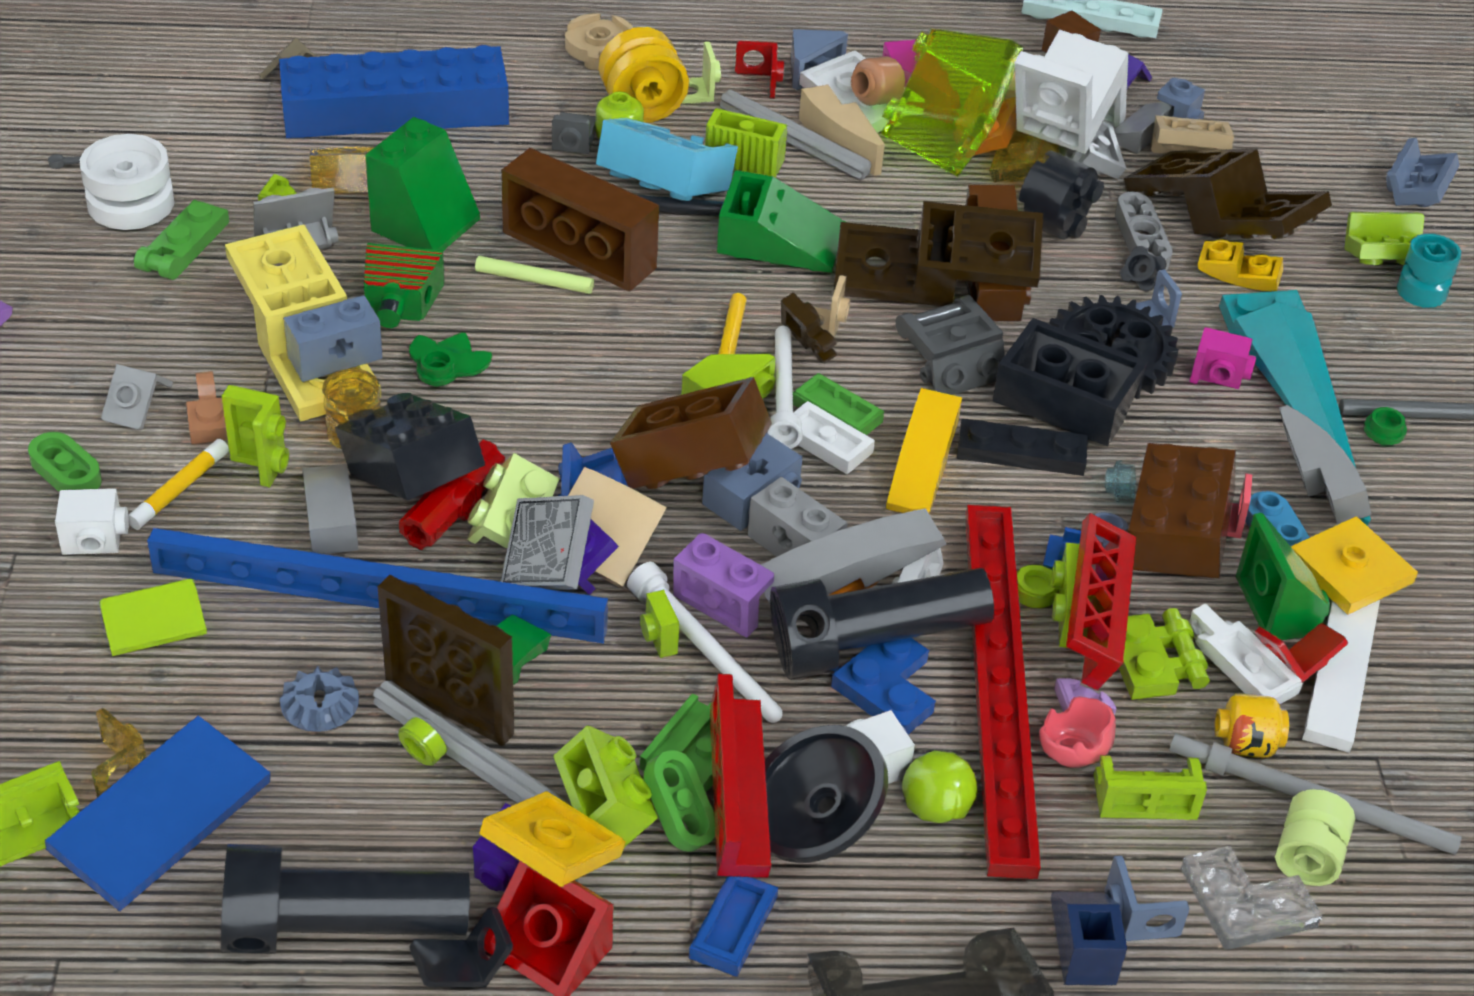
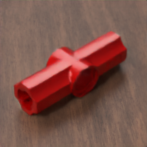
(448, 502)

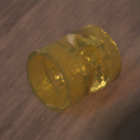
(345, 394)

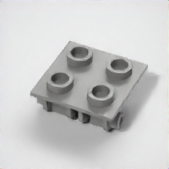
(309, 208)

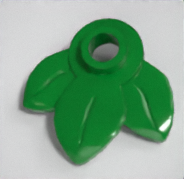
(446, 360)

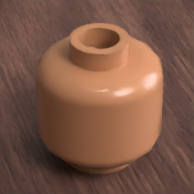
(878, 80)

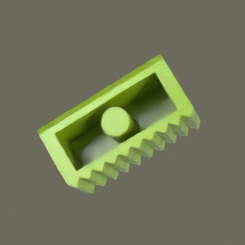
(758, 140)

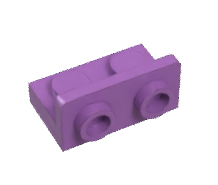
(721, 583)

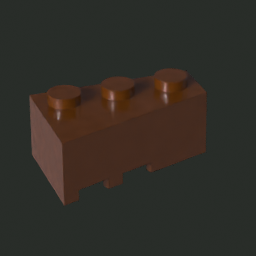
(998, 300)

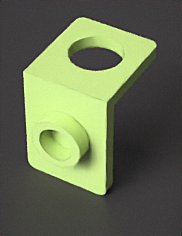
(706, 84)

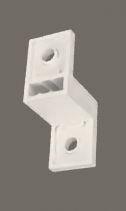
(1071, 90)

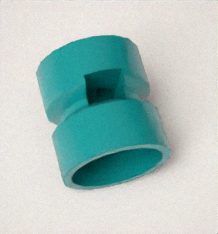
(1428, 270)

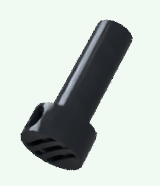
(872, 616)
(272, 899)

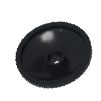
(823, 792)

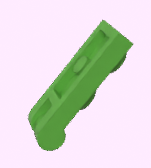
(182, 240)

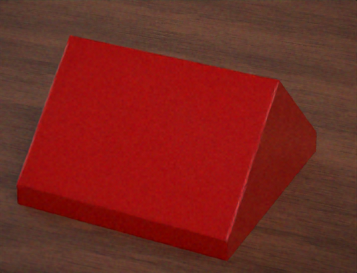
(553, 930)

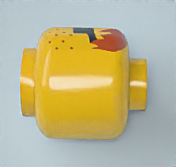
(1252, 725)

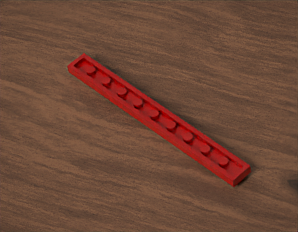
(1002, 703)

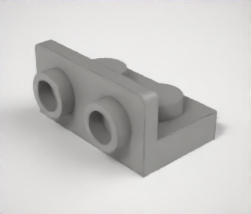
(1102, 154)

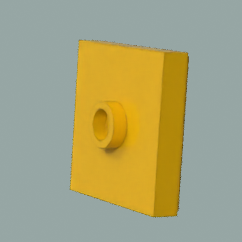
(1354, 565)
(552, 838)

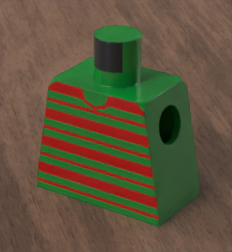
(402, 281)

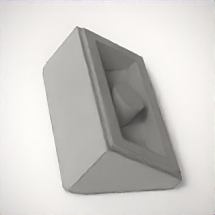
(1137, 130)

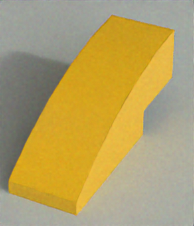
(924, 451)

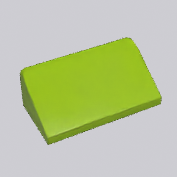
(152, 616)

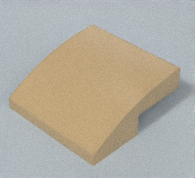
(623, 516)

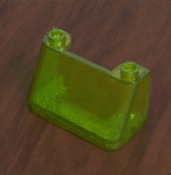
(951, 95)

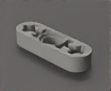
(1146, 221)

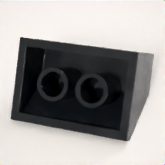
(1068, 381)

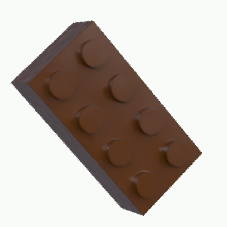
(580, 219)

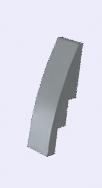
(860, 551)

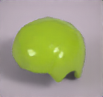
(939, 787)

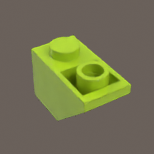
(727, 368)

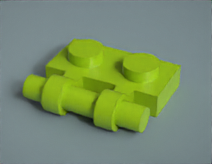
(1146, 665)

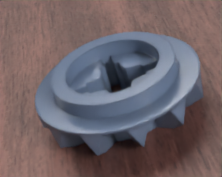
(338, 706)

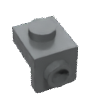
(573, 132)

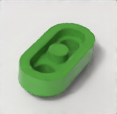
(64, 462)
(680, 801)

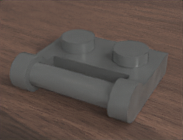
(948, 328)

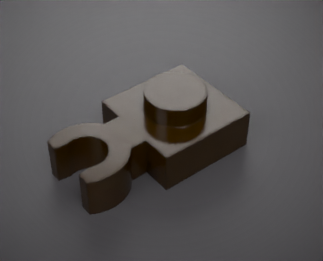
(804, 326)

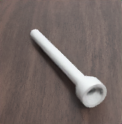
(785, 424)
(651, 578)

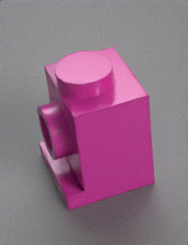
(1223, 359)

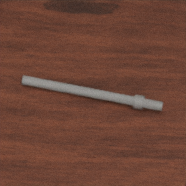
(1220, 760)

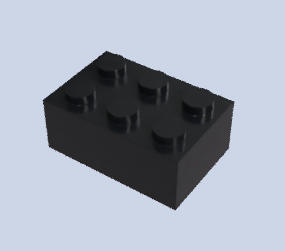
(409, 445)

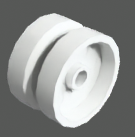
(127, 181)

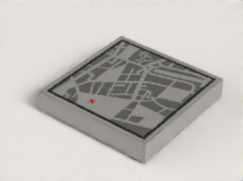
(548, 542)

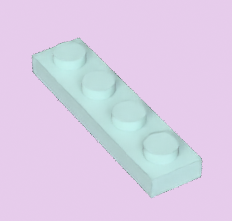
(1105, 14)

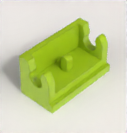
(1149, 792)
(33, 810)

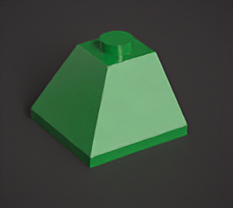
(1279, 584)

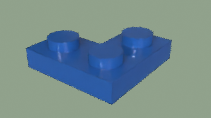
(879, 681)

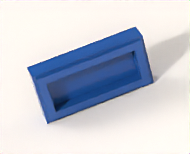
(733, 924)

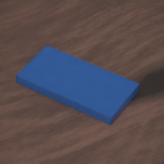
(157, 812)

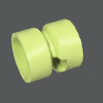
(1315, 837)

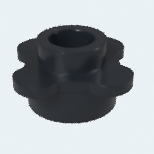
(1138, 258)

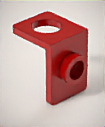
(769, 66)
(1307, 654)

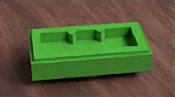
(839, 403)

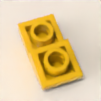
(1229, 264)

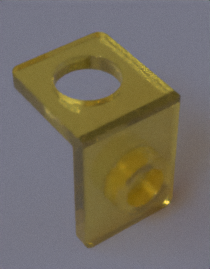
(123, 741)

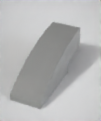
(1325, 466)
(330, 509)

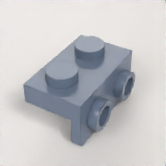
(1420, 178)

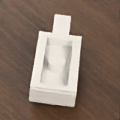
(1243, 656)

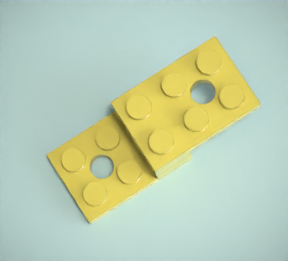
(283, 291)

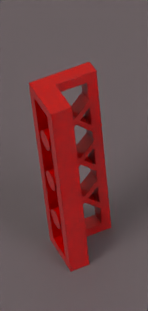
(1109, 607)
(739, 784)

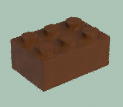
(691, 434)
(1183, 509)

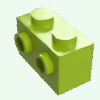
(606, 782)

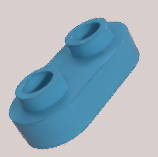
(1279, 514)

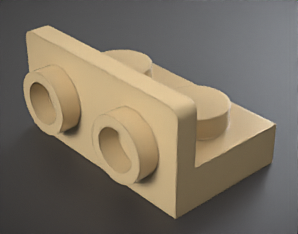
(1190, 134)

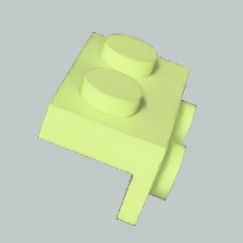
(505, 484)

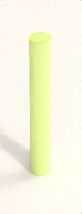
(534, 274)

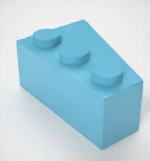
(664, 159)

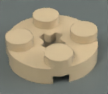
(589, 35)

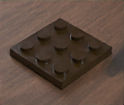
(448, 659)

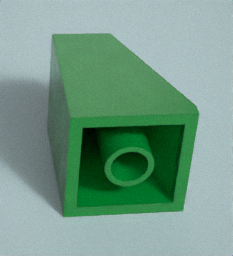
(419, 188)

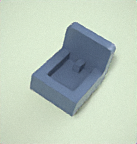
(1184, 96)

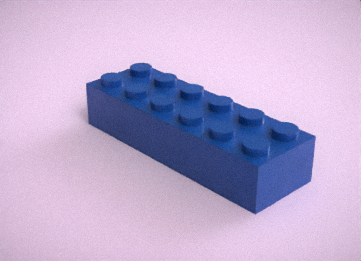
(387, 89)

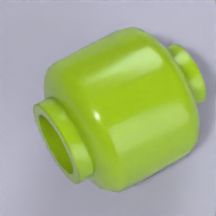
(617, 106)

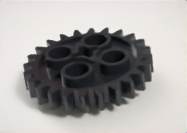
(1138, 336)

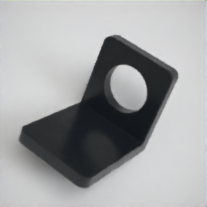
(463, 961)

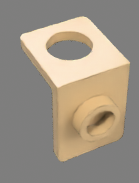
(839, 309)

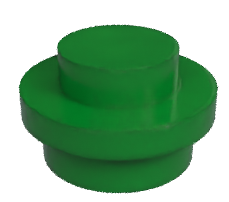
(1385, 426)

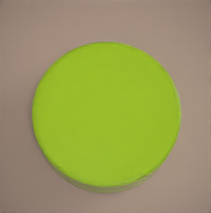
(1035, 586)
(422, 741)

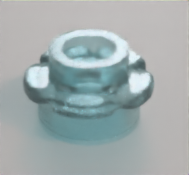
(1121, 481)

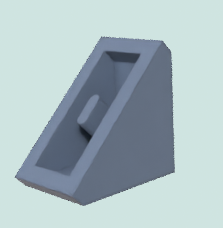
(814, 48)

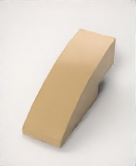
(841, 123)

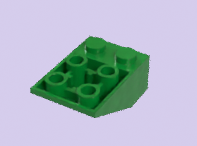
(776, 224)

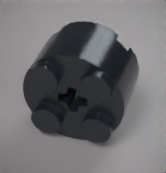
(1062, 192)

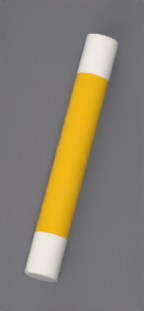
(177, 484)

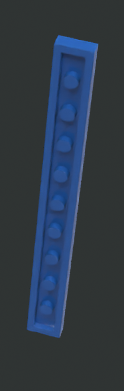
(357, 581)

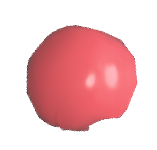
(1079, 733)

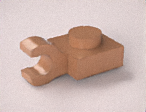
(207, 414)

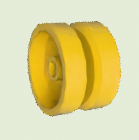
(646, 68)

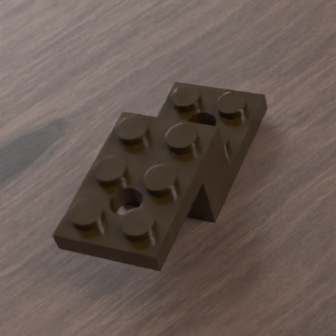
(1228, 193)
(946, 248)

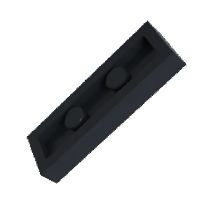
(1022, 447)

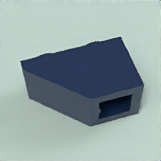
(1089, 937)

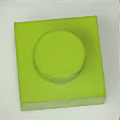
(660, 624)

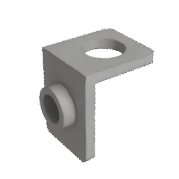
(131, 396)

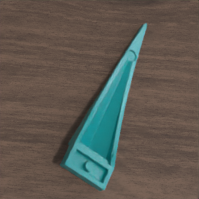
(1288, 355)

